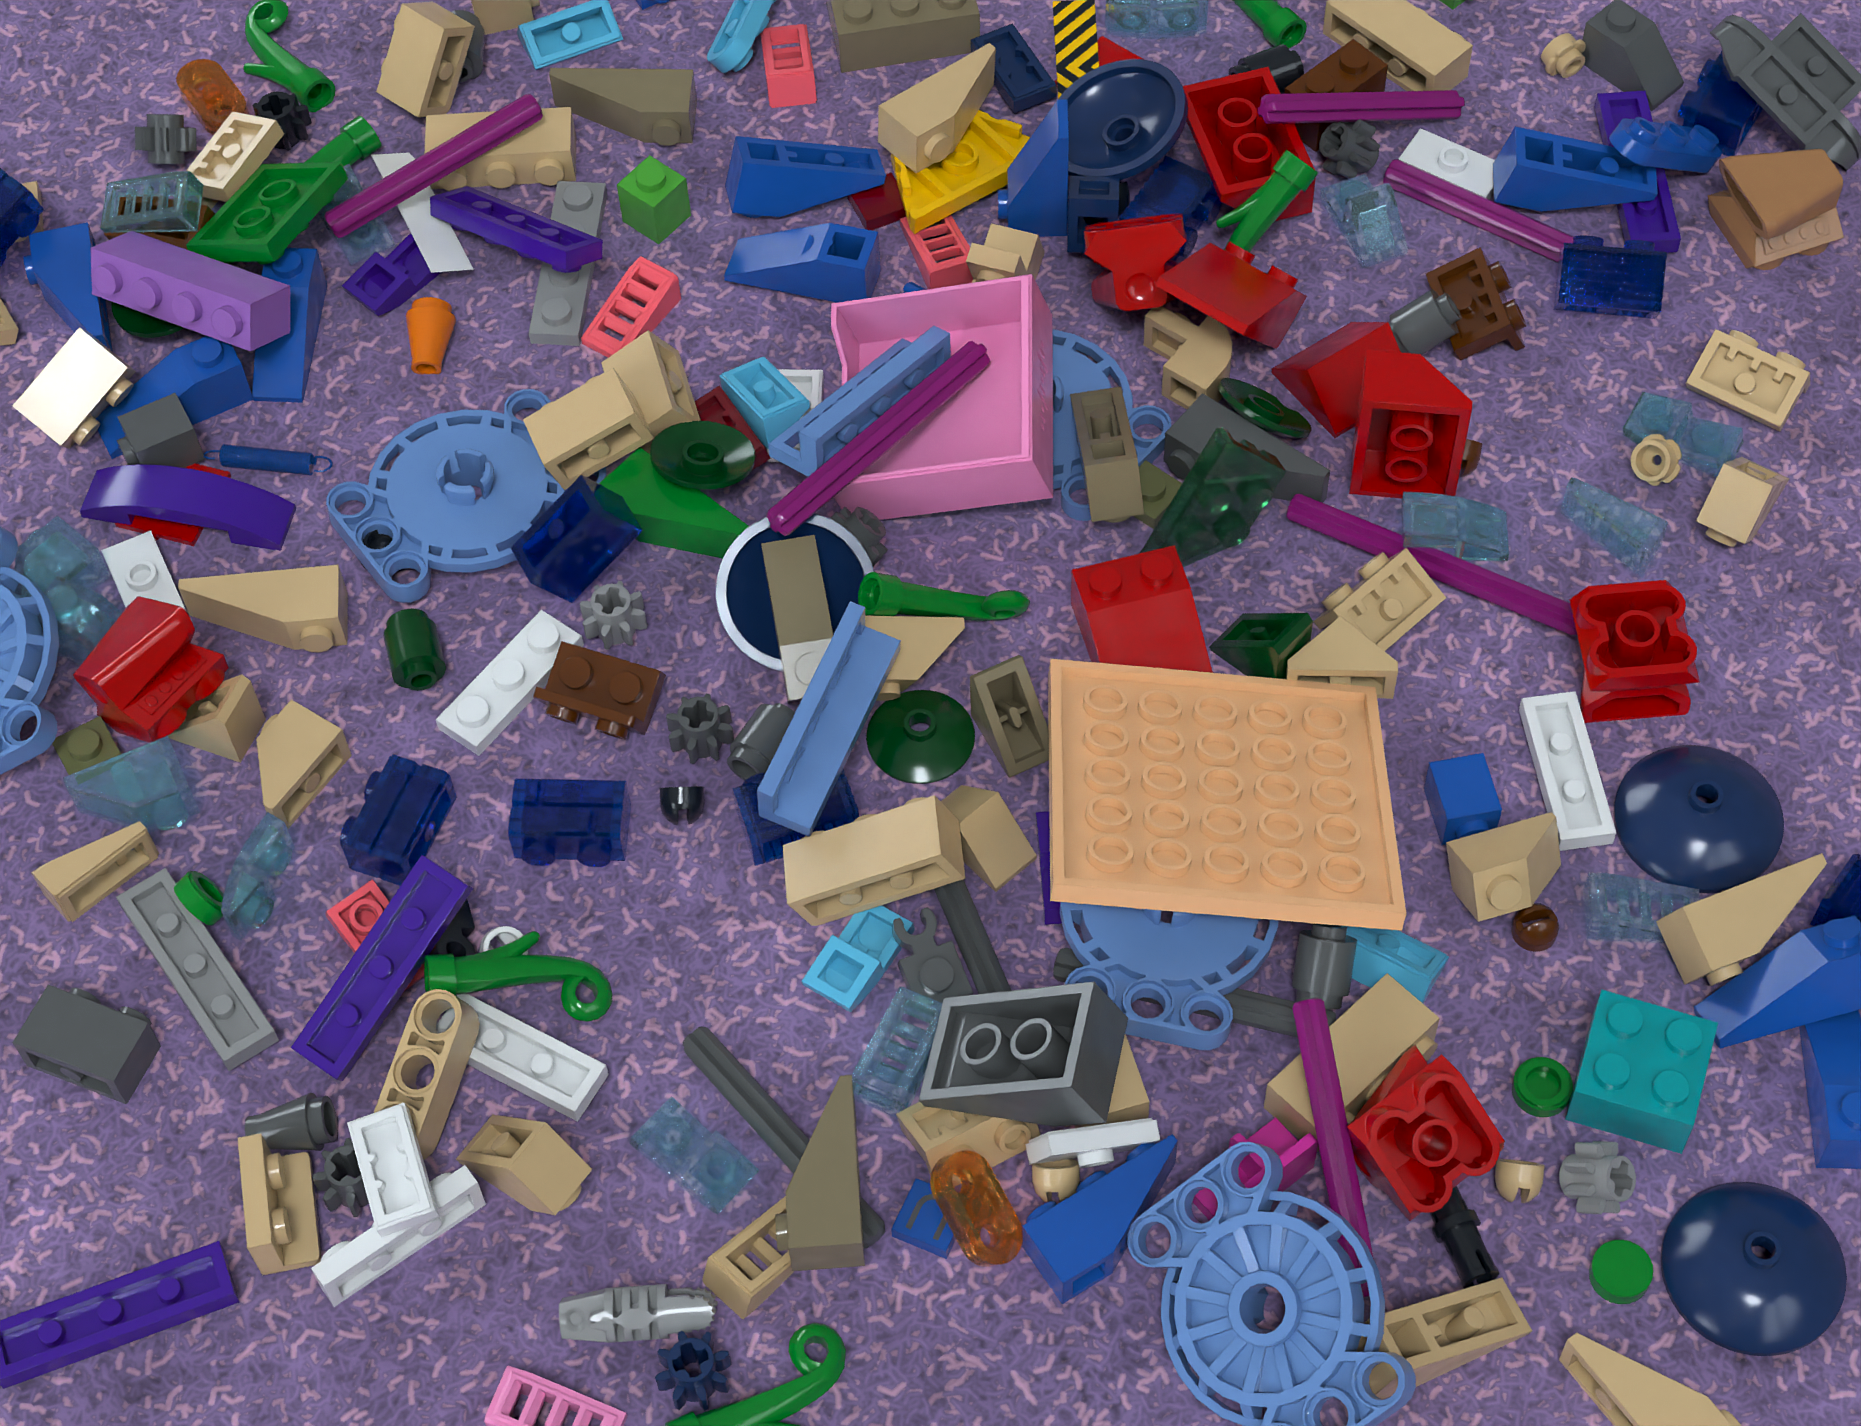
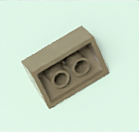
(900, 31)

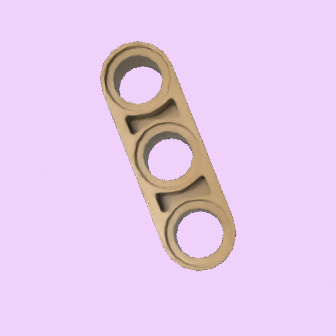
(423, 1046)

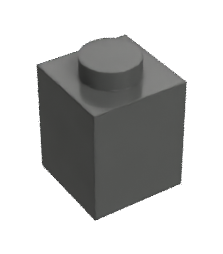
(159, 435)

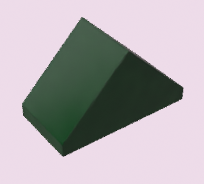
(1263, 642)

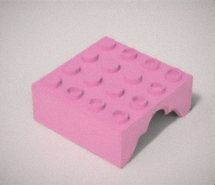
(994, 433)

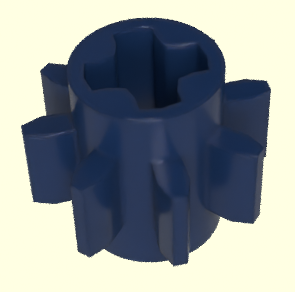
(694, 1388)

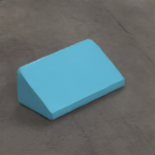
(569, 33)
(764, 398)
(1401, 956)

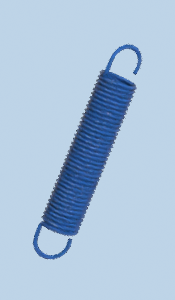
(267, 459)

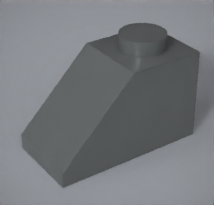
(1630, 53)

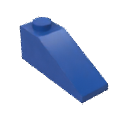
(1566, 173)
(791, 176)
(1039, 179)
(63, 270)
(285, 363)
(201, 374)
(1792, 986)
(1834, 1088)

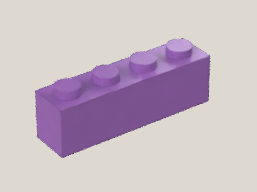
(191, 290)

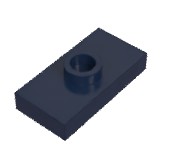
(1017, 69)

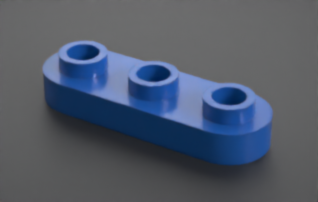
(1666, 145)

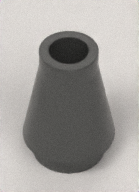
(297, 1125)

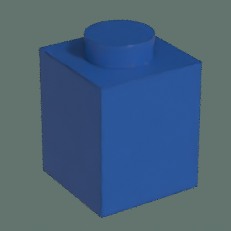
(1461, 797)

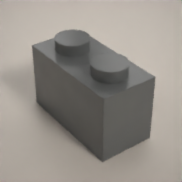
(88, 1042)

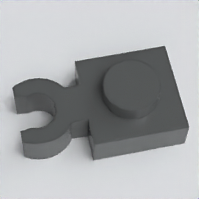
(930, 968)

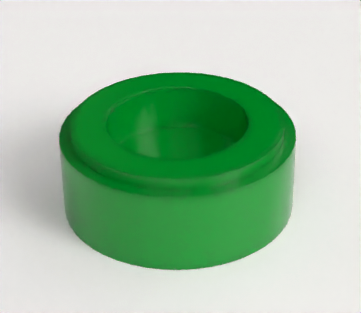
(200, 897)
(1542, 1087)
(1621, 1271)

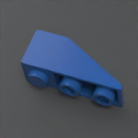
(810, 261)
(1087, 1232)

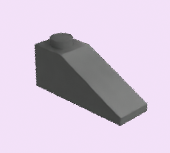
(1196, 425)

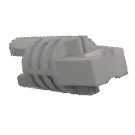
(635, 1313)

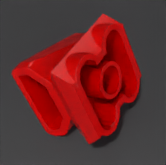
(1134, 258)
(1634, 651)
(149, 671)
(1423, 1134)

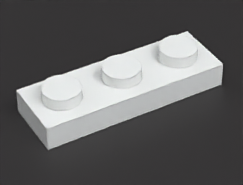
(506, 684)
(1567, 770)
(531, 1060)
(359, 1262)

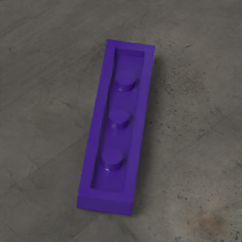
(1640, 220)
(516, 228)
(381, 968)
(115, 1313)

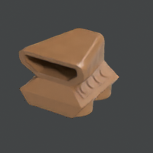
(1778, 205)

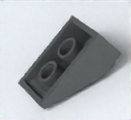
(1027, 1055)

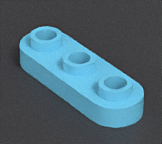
(740, 28)

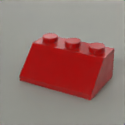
(1237, 141)
(1407, 428)

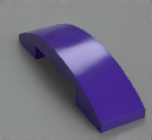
(190, 498)

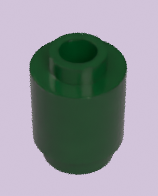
(413, 649)

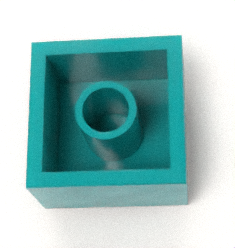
(1642, 1071)

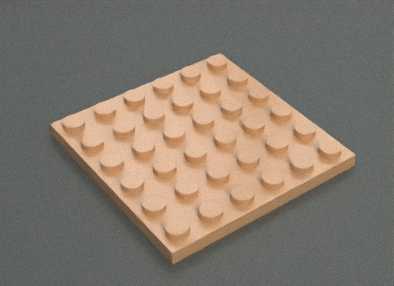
(1220, 796)

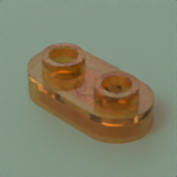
(218, 93)
(976, 1206)

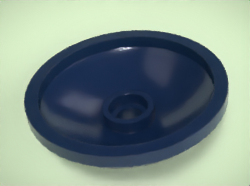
(1123, 118)
(744, 591)
(1694, 841)
(1749, 1300)

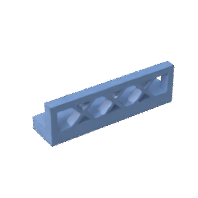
(860, 401)
(827, 723)

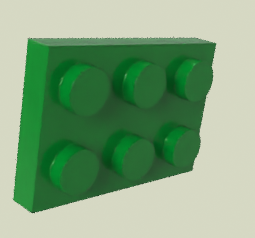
(268, 212)

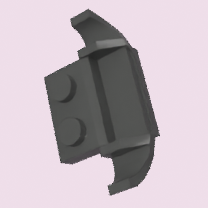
(1797, 82)

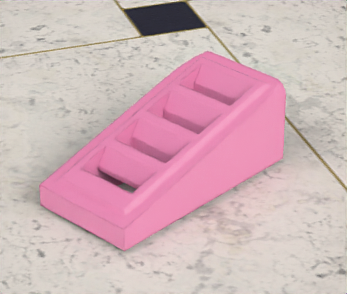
(540, 1390)

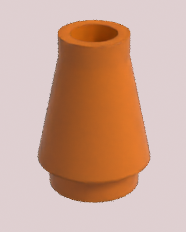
(429, 332)

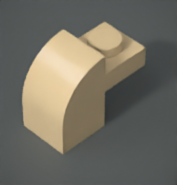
(1005, 254)
(1194, 354)

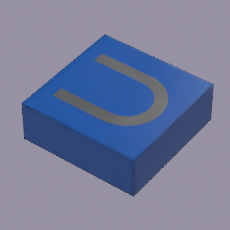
(922, 1222)

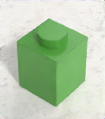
(654, 199)

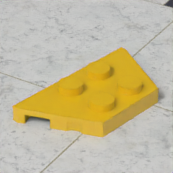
(964, 176)

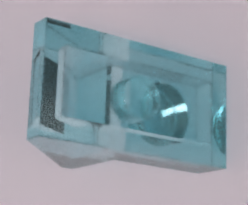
(1366, 219)

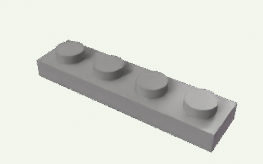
(562, 296)
(197, 970)

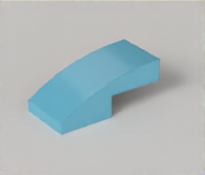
(857, 958)

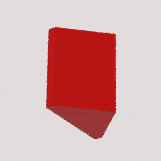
(1330, 372)

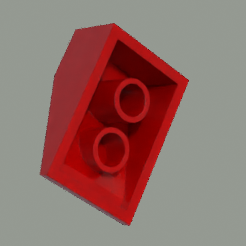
(1236, 292)
(1139, 612)

